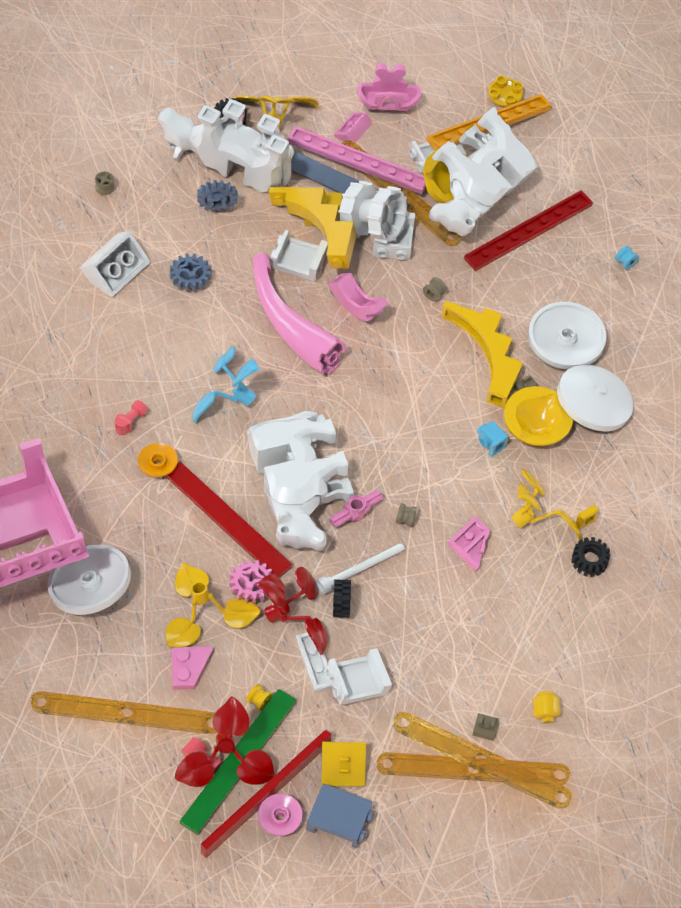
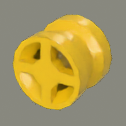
(259, 697)

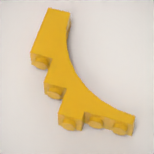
(496, 346)

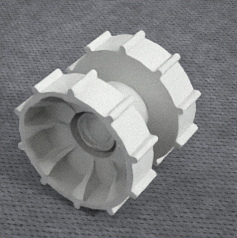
(374, 211)

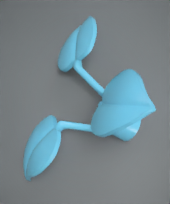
(240, 391)

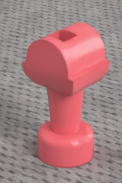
(123, 422)
(197, 745)

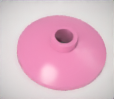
(280, 805)

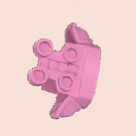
(386, 86)

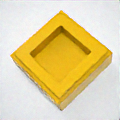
(587, 516)

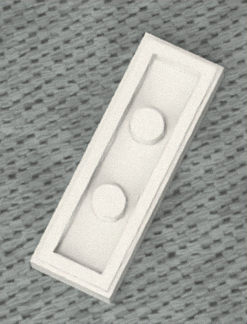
(314, 663)

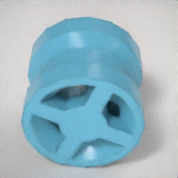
(627, 257)

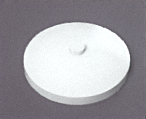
(567, 335)
(595, 397)
(90, 582)

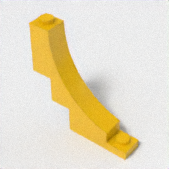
(312, 205)

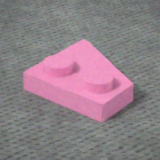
(470, 542)
(188, 665)

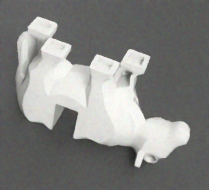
(227, 141)
(484, 176)
(295, 476)

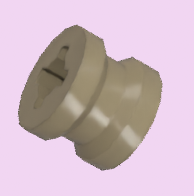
(104, 178)
(434, 289)
(406, 514)

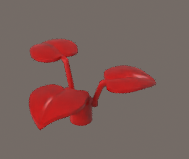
(279, 610)
(227, 721)

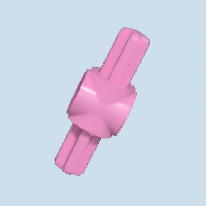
(360, 502)

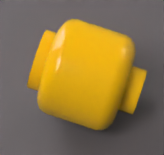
(546, 706)

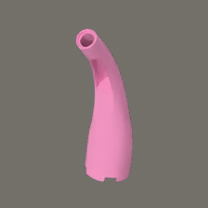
(304, 338)

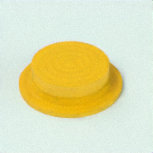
(437, 179)
(537, 416)

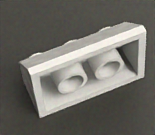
(115, 263)

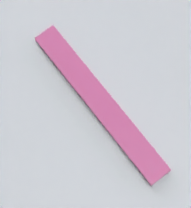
(357, 159)

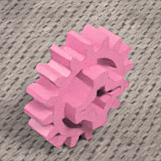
(241, 580)

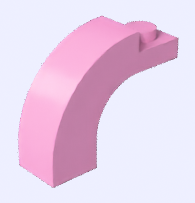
(354, 299)

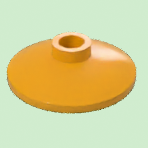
(155, 454)

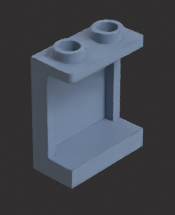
(340, 814)

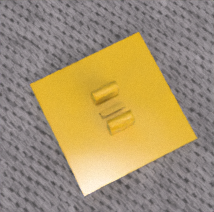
(343, 763)

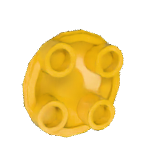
(505, 91)

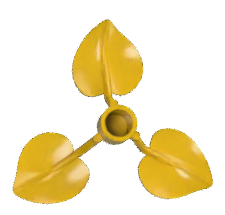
(300, 99)
(526, 513)
(194, 583)

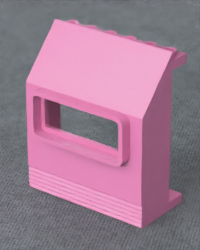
(32, 509)

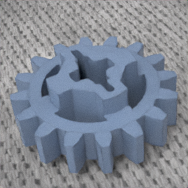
(217, 196)
(190, 272)

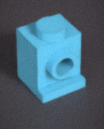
(492, 437)

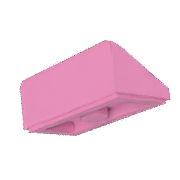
(353, 127)

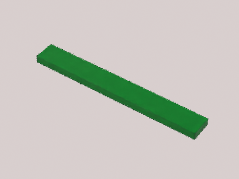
(226, 776)

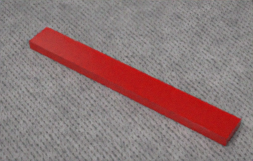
(528, 230)
(228, 520)
(272, 787)

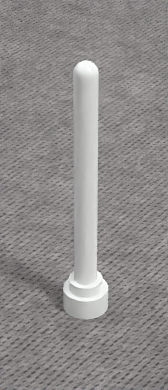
(326, 584)

